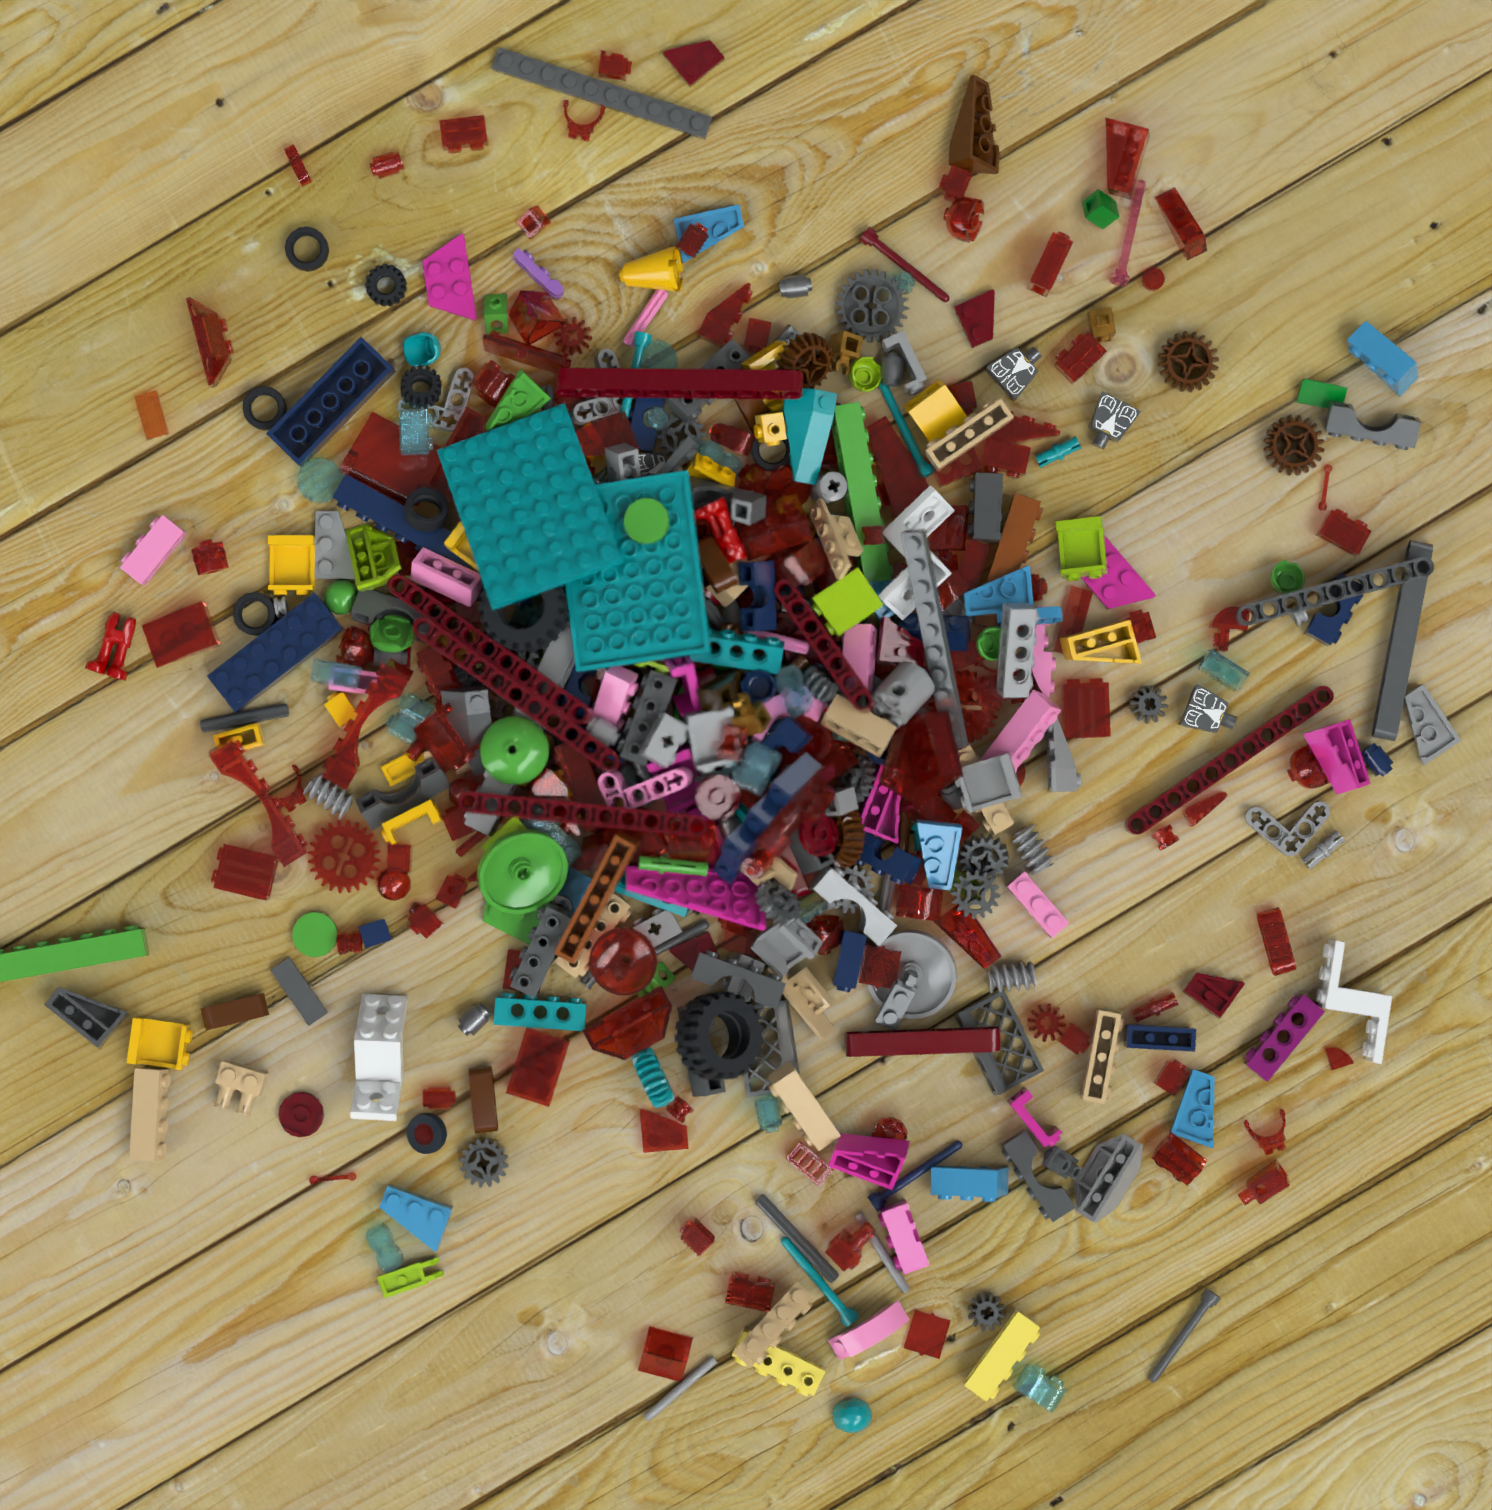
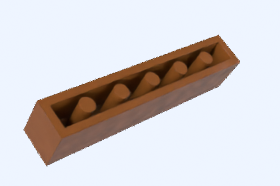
(1012, 548)
(597, 897)

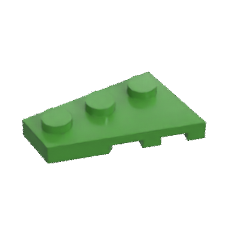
(520, 400)
(513, 924)

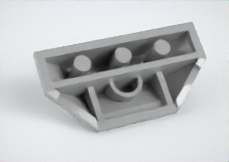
(1107, 1176)

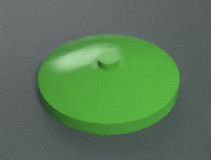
(522, 871)

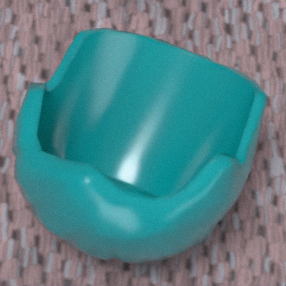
(421, 349)
(852, 1415)

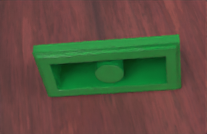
(1320, 393)

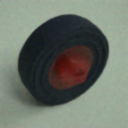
(426, 1133)

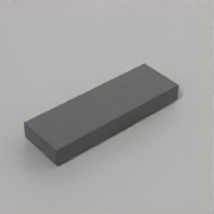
(299, 991)

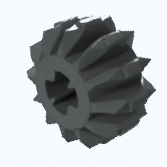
(820, 684)
(1141, 705)
(981, 1305)

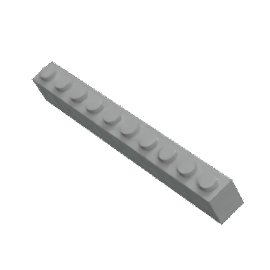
(556, 665)

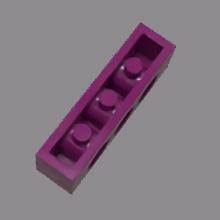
(1281, 1050)

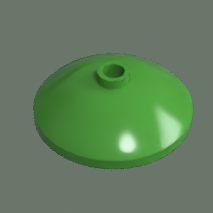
(530, 754)

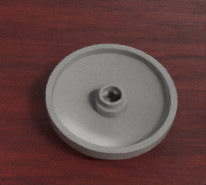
(934, 970)

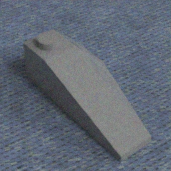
(1060, 764)

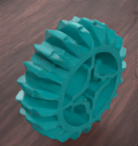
(653, 1078)

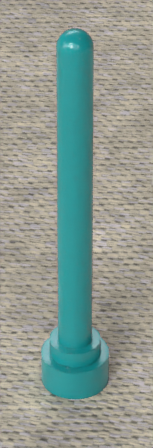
(641, 342)
(923, 466)
(847, 1314)

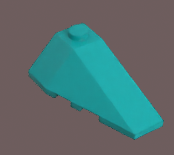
(808, 430)

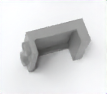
(900, 342)
(705, 737)
(988, 783)
(786, 945)

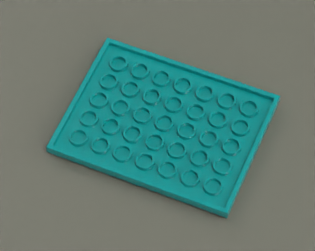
(529, 506)
(655, 598)

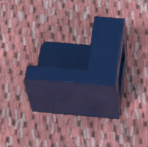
(375, 933)

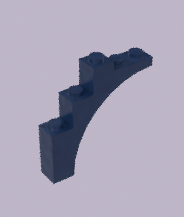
(742, 841)

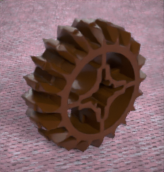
(800, 356)
(1197, 363)
(1286, 437)
(850, 839)

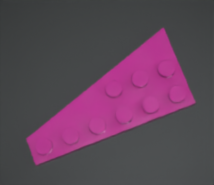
(701, 893)

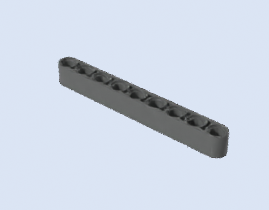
(1344, 587)
(1401, 647)

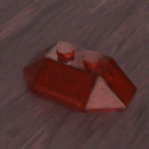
(211, 340)
(632, 1026)

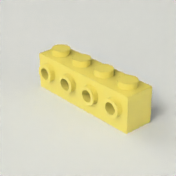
(1001, 1355)
(787, 1368)

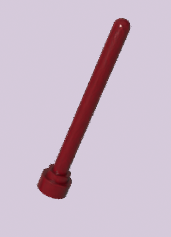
(871, 238)

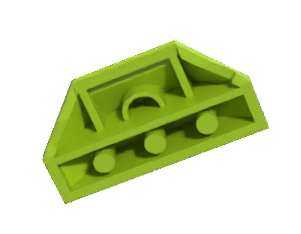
(372, 556)

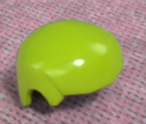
(865, 374)

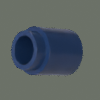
(1377, 760)

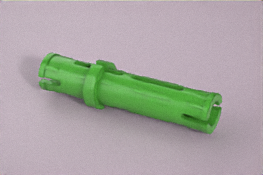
(672, 865)

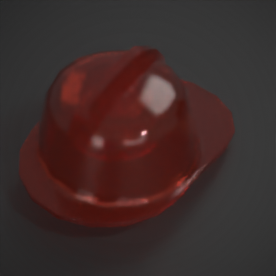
(821, 742)

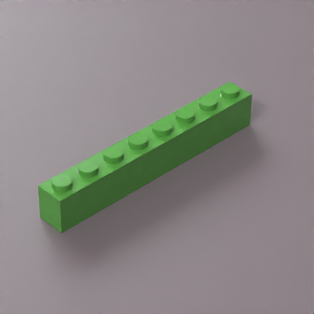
(860, 498)
(73, 954)

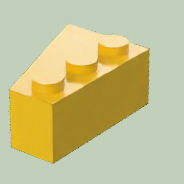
(1103, 644)

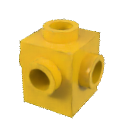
(770, 428)

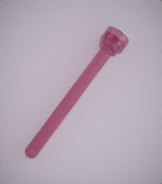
(1120, 276)

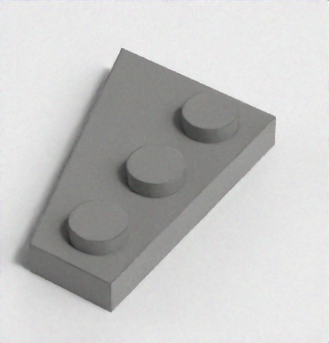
(331, 547)
(1429, 725)

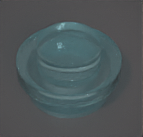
(907, 281)
(657, 418)

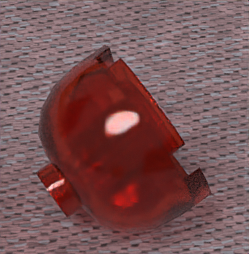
(963, 218)
(355, 648)
(1306, 768)
(829, 930)

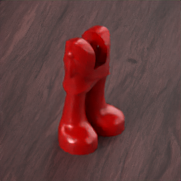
(725, 535)
(111, 637)

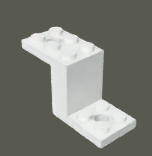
(913, 519)
(1354, 1001)
(379, 1057)

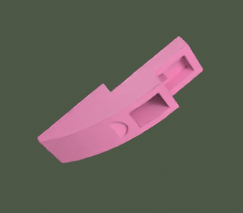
(1043, 662)

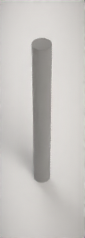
(883, 1254)
(680, 1388)

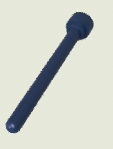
(879, 1198)

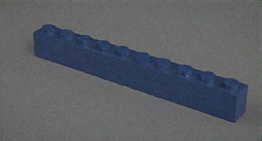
(391, 516)

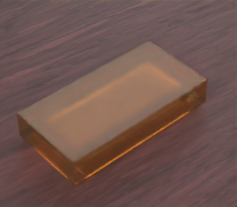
(151, 415)

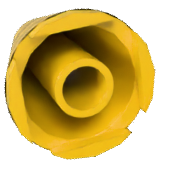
(655, 271)

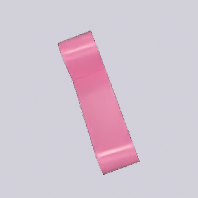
(648, 787)

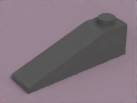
(469, 717)

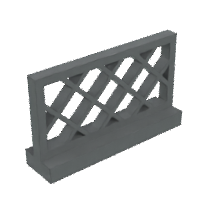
(785, 1039)
(985, 1060)

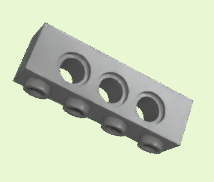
(1012, 617)

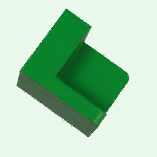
(1100, 209)

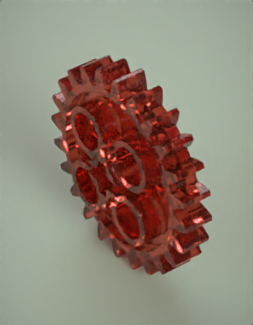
(966, 685)
(325, 848)

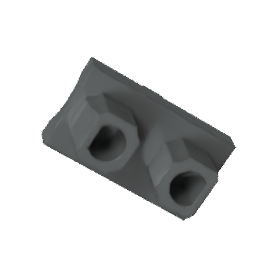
(1061, 1162)

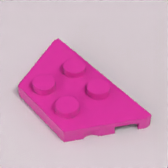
(450, 280)
(1121, 584)

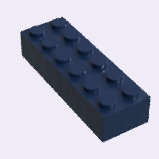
(331, 402)
(276, 653)

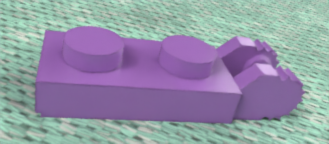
(538, 274)

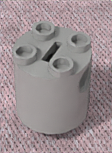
(902, 693)

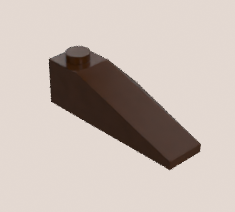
(972, 139)

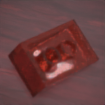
(181, 634)

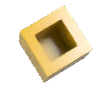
(340, 708)

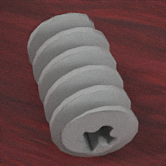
(836, 484)
(329, 795)
(1032, 849)
(1011, 976)

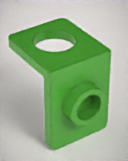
(496, 309)
(657, 981)

